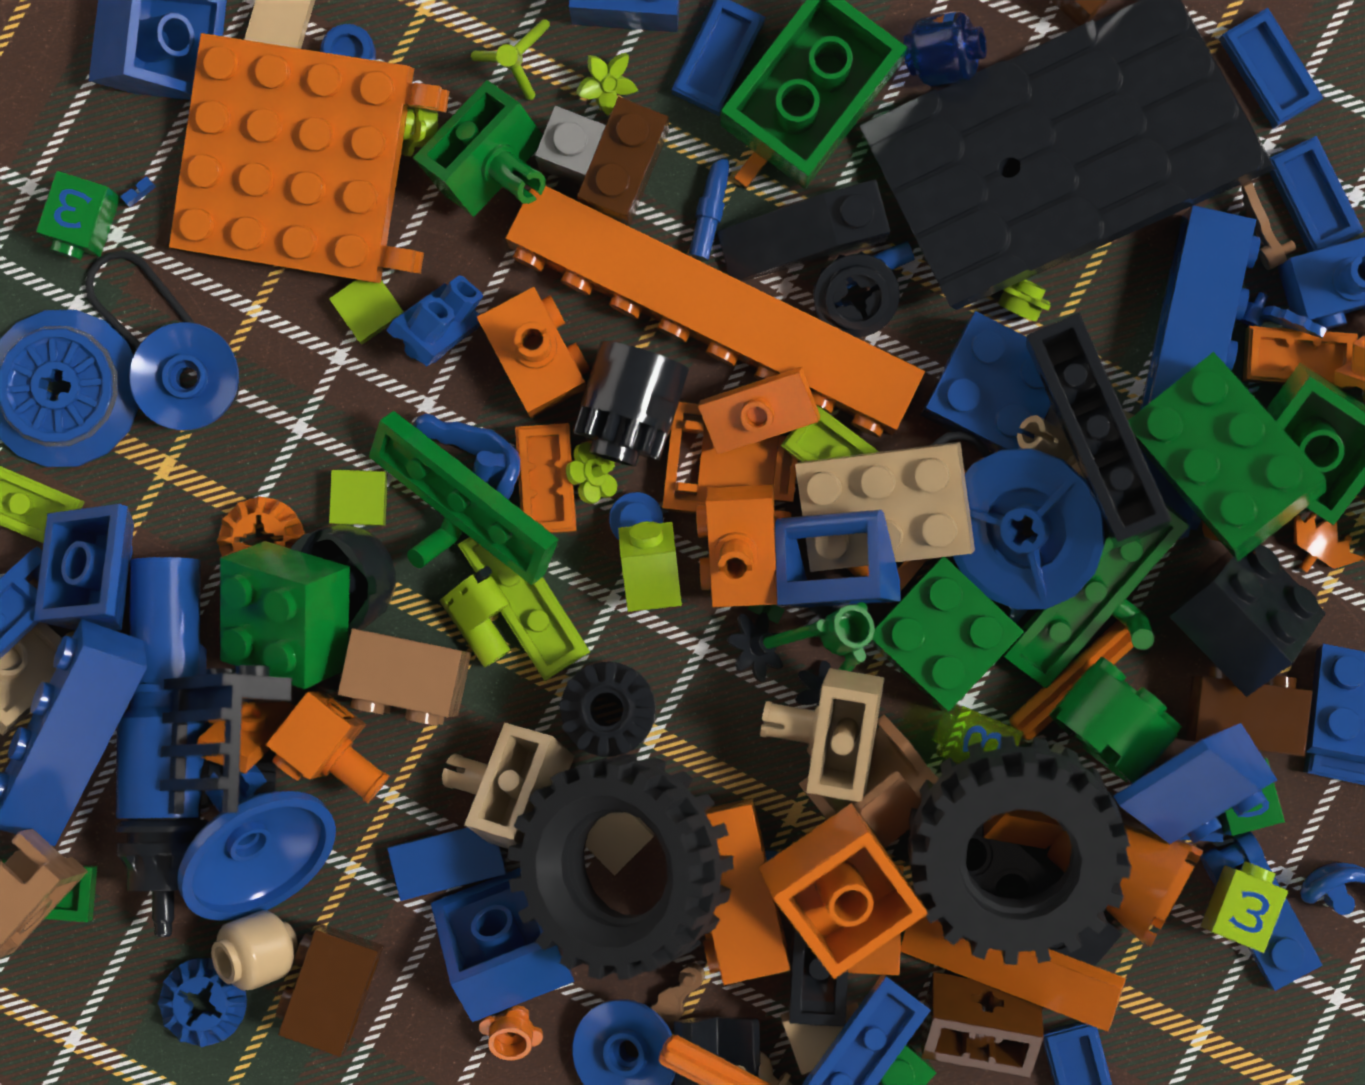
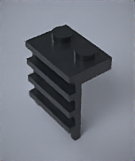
(208, 700)

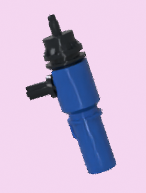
(167, 618)

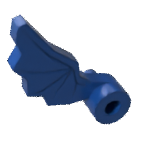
(1256, 315)

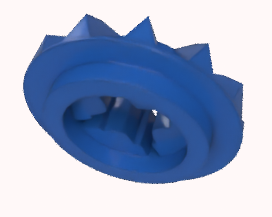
(176, 1007)

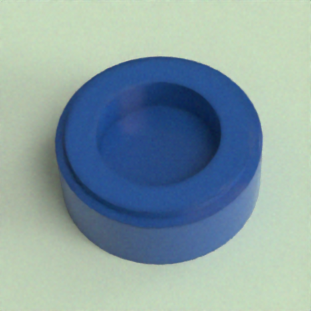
(349, 41)

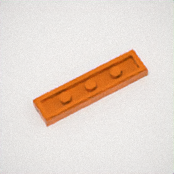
(1058, 984)

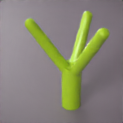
(512, 58)

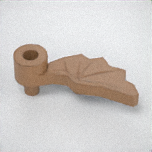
(1272, 253)
(670, 1000)

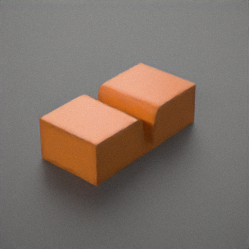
(750, 170)

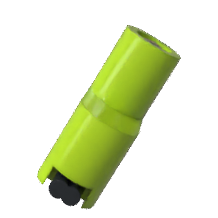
(471, 610)

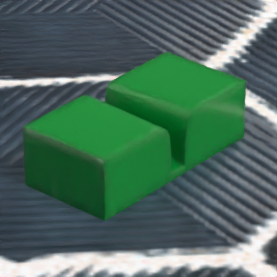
(773, 611)

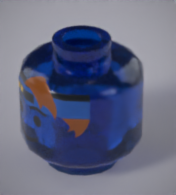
(944, 48)

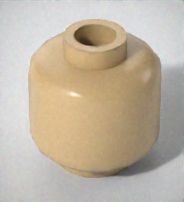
(254, 950)

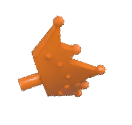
(1322, 543)

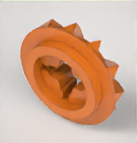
(243, 518)

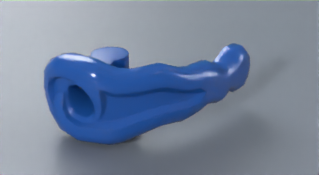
(495, 459)
(1330, 882)

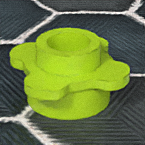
(419, 129)
(1025, 300)

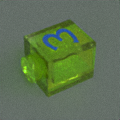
(969, 727)

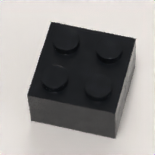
(1249, 617)

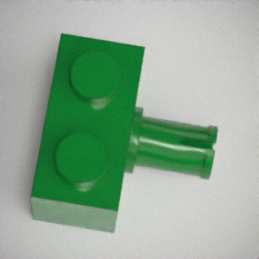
(483, 151)

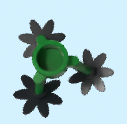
(842, 632)

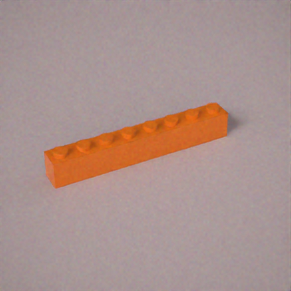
(712, 308)

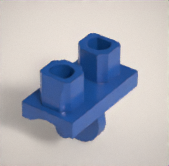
(438, 321)

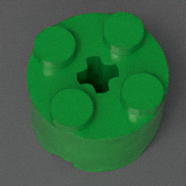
(1116, 722)

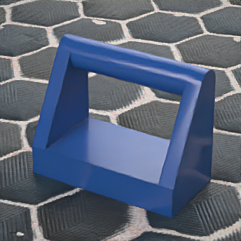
(792, 584)

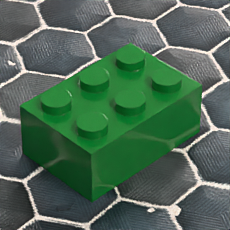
(812, 87)
(1226, 456)

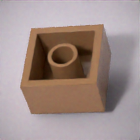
(404, 674)

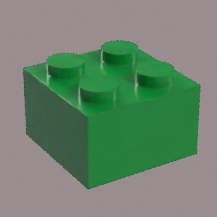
(1330, 433)
(284, 612)
(944, 634)

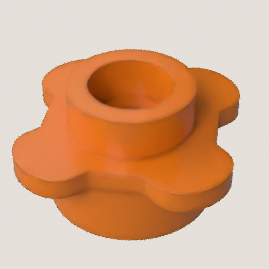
(511, 1033)

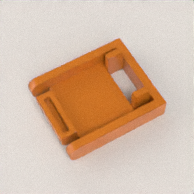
(746, 466)

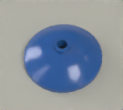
(256, 855)

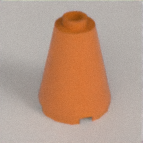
(1154, 883)

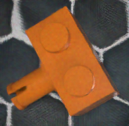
(533, 351)
(740, 545)
(319, 742)

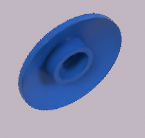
(158, 369)
(601, 1050)

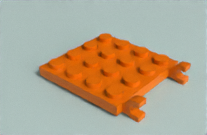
(295, 158)

